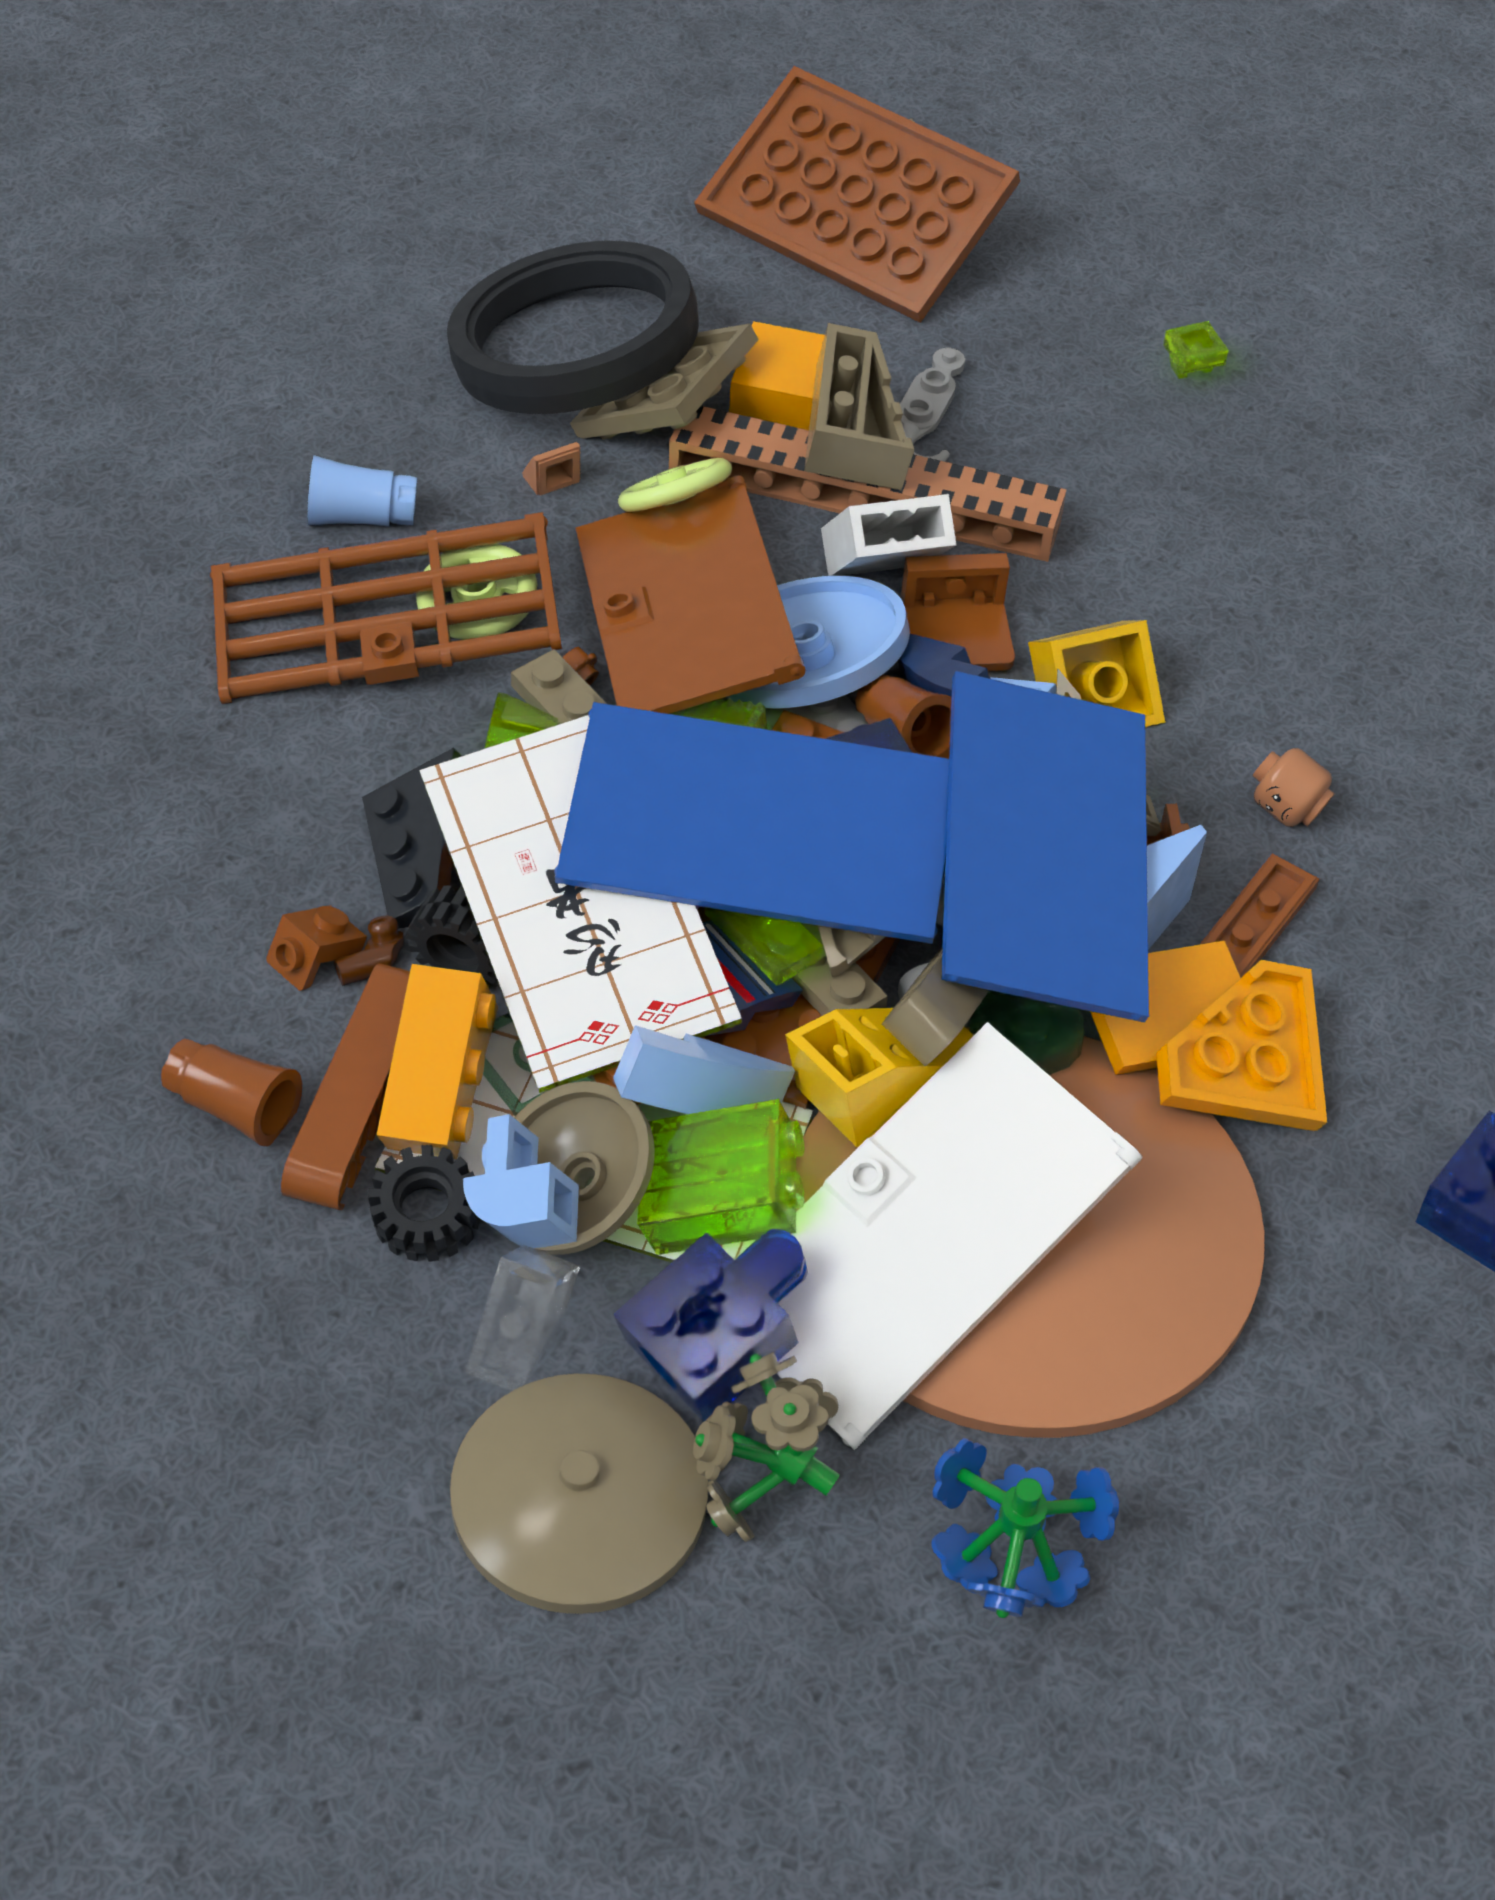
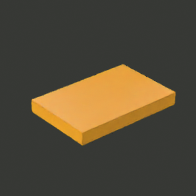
(1180, 988)

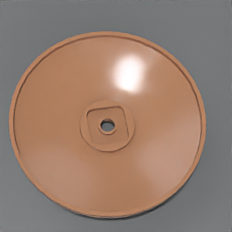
(1129, 1299)

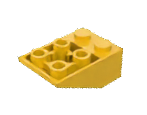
(859, 1069)

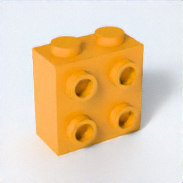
(777, 376)

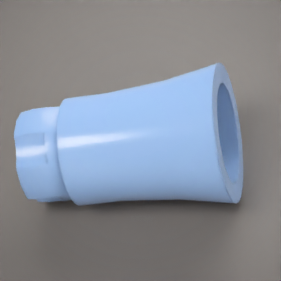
(359, 495)

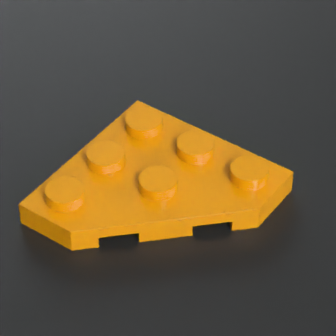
(1251, 1053)

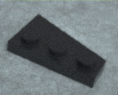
(408, 842)

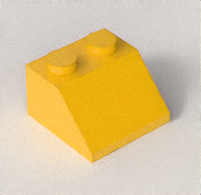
(1105, 666)

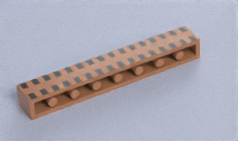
(771, 458)

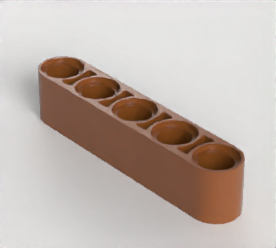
(350, 1097)

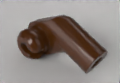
(381, 948)

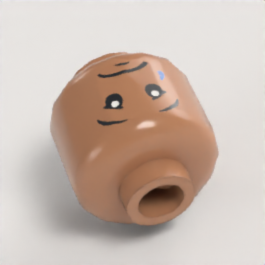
(1292, 787)

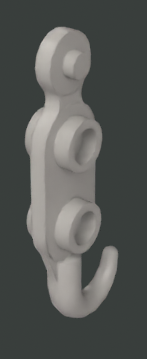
(931, 396)

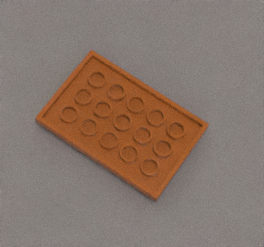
(857, 193)

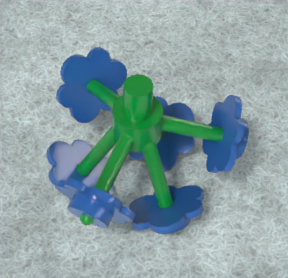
(1021, 1506)

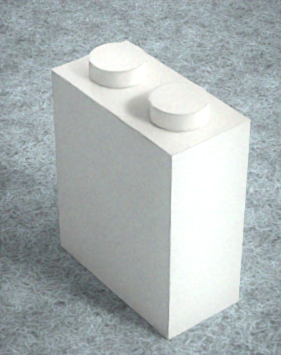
(885, 533)

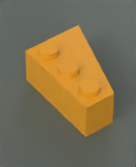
(437, 1060)

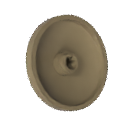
(578, 1493)

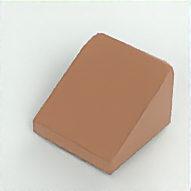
(554, 469)

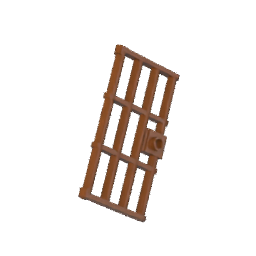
(386, 639)

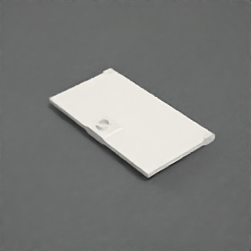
(940, 1224)

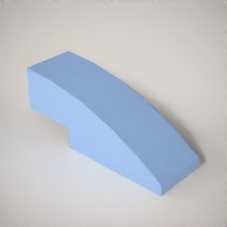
(696, 1073)

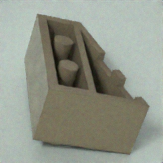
(854, 415)

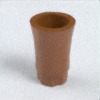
(917, 713)
(234, 1088)

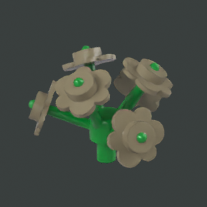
(792, 1425)

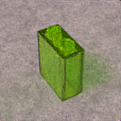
(722, 1176)

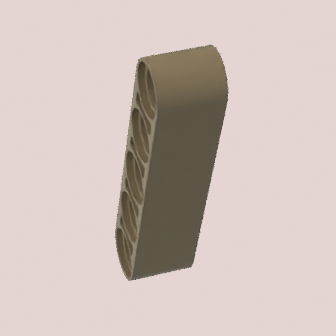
(932, 1012)

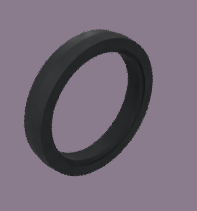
(588, 380)

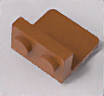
(961, 604)

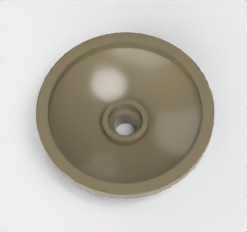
(599, 1135)

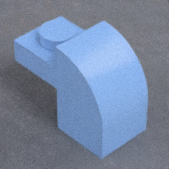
(516, 1195)

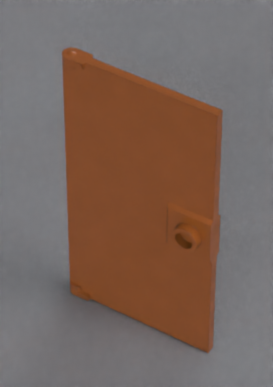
(687, 602)

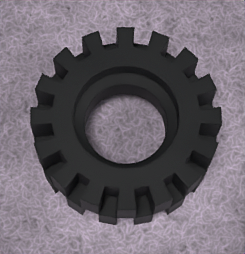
(448, 934)
(415, 1174)

